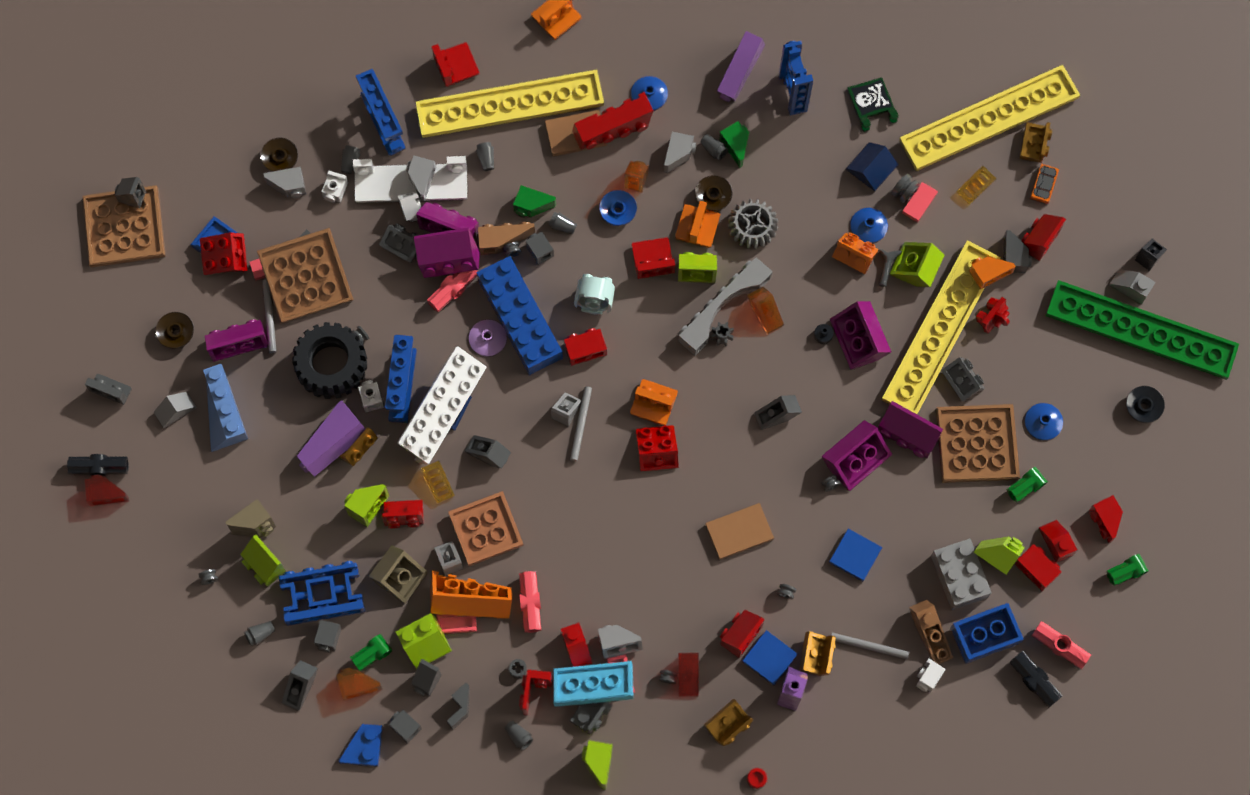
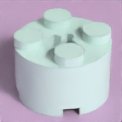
(594, 294)

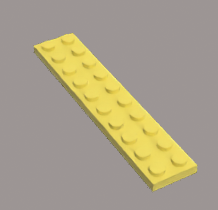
(509, 103)
(989, 117)
(937, 333)

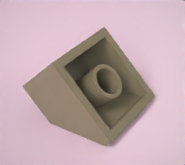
(251, 521)
(398, 574)

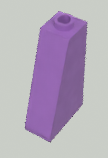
(740, 66)
(330, 439)
(791, 697)

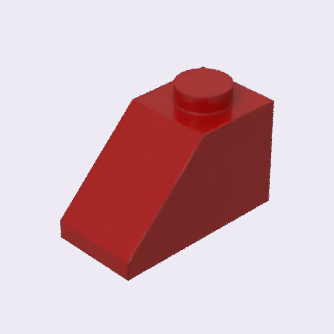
(1058, 540)
(576, 645)

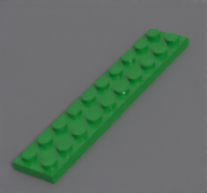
(1142, 330)

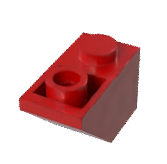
(1108, 517)

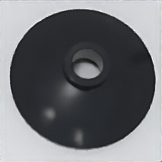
(1148, 396)

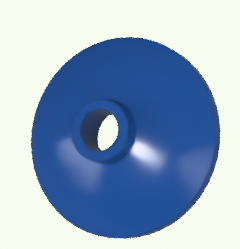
(657, 97)
(614, 200)
(866, 232)
(1040, 429)

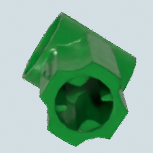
(1030, 482)
(1131, 568)
(375, 650)

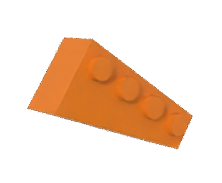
(468, 597)

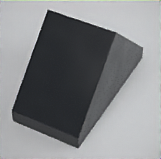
(1150, 254)

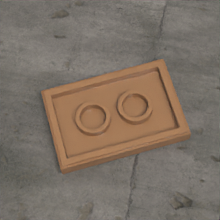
(561, 135)
(739, 531)

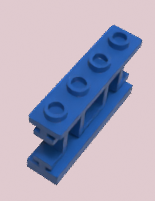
(795, 78)
(380, 112)
(401, 379)
(324, 608)

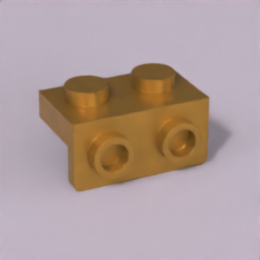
(1035, 142)
(359, 447)
(817, 654)
(728, 723)

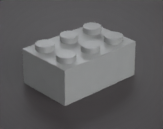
(961, 574)

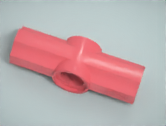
(451, 288)
(530, 602)
(1072, 653)

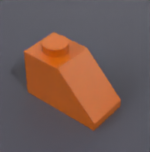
(990, 270)

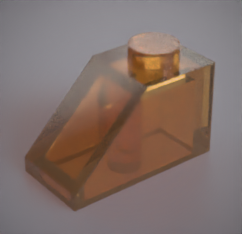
(636, 176)
(765, 309)
(356, 684)

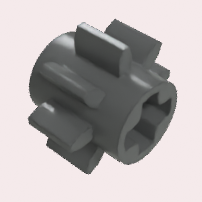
(725, 330)

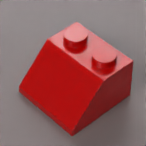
(1043, 234)
(742, 632)

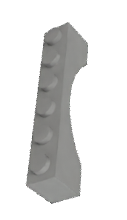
(753, 277)

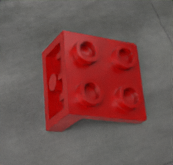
(455, 63)
(223, 253)
(653, 258)
(657, 448)
(403, 513)
(540, 679)

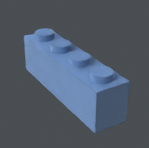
(224, 417)

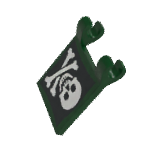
(870, 100)

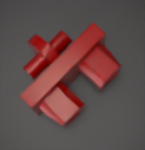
(997, 315)

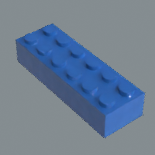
(519, 315)

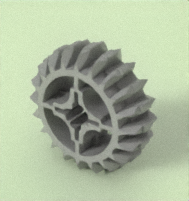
(765, 232)

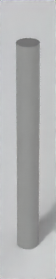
(269, 317)
(581, 423)
(870, 646)

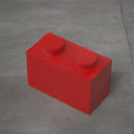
(585, 346)
(1038, 567)

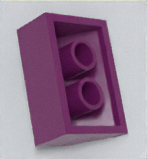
(437, 219)
(446, 252)
(860, 334)
(236, 340)
(909, 430)
(857, 454)

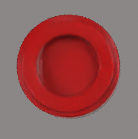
(757, 778)

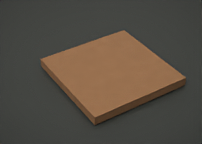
(123, 232)
(305, 275)
(978, 443)

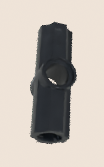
(98, 465)
(1035, 679)

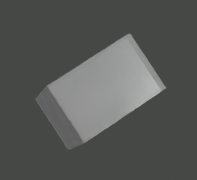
(174, 408)
(565, 409)
(448, 558)

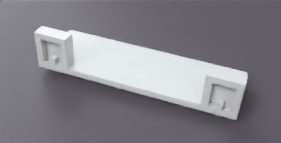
(388, 182)
(441, 405)

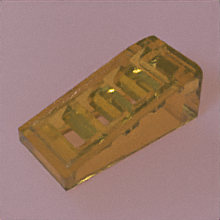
(988, 175)
(425, 470)

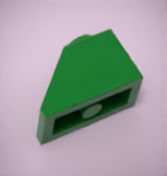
(736, 141)
(532, 202)

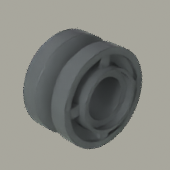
(905, 188)

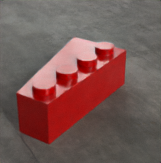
(613, 123)

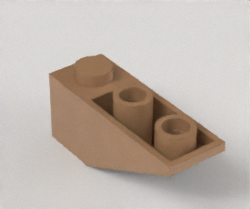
(494, 238)
(931, 631)

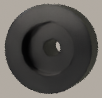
(823, 333)

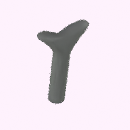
(888, 258)

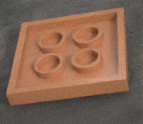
(485, 528)

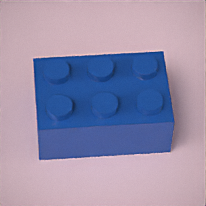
(986, 633)

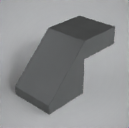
(461, 698)

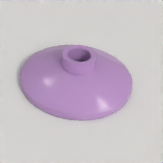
(487, 346)

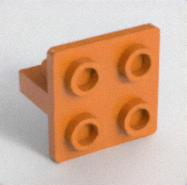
(556, 17)
(697, 225)
(855, 252)
(653, 402)

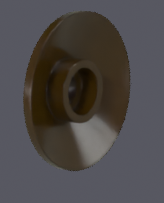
(279, 147)
(715, 185)
(171, 322)

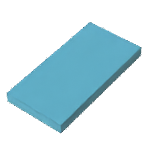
(593, 683)

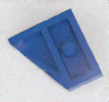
(364, 747)

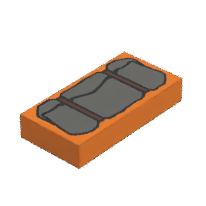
(1044, 184)

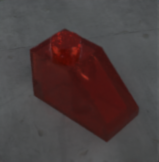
(102, 491)
(688, 674)

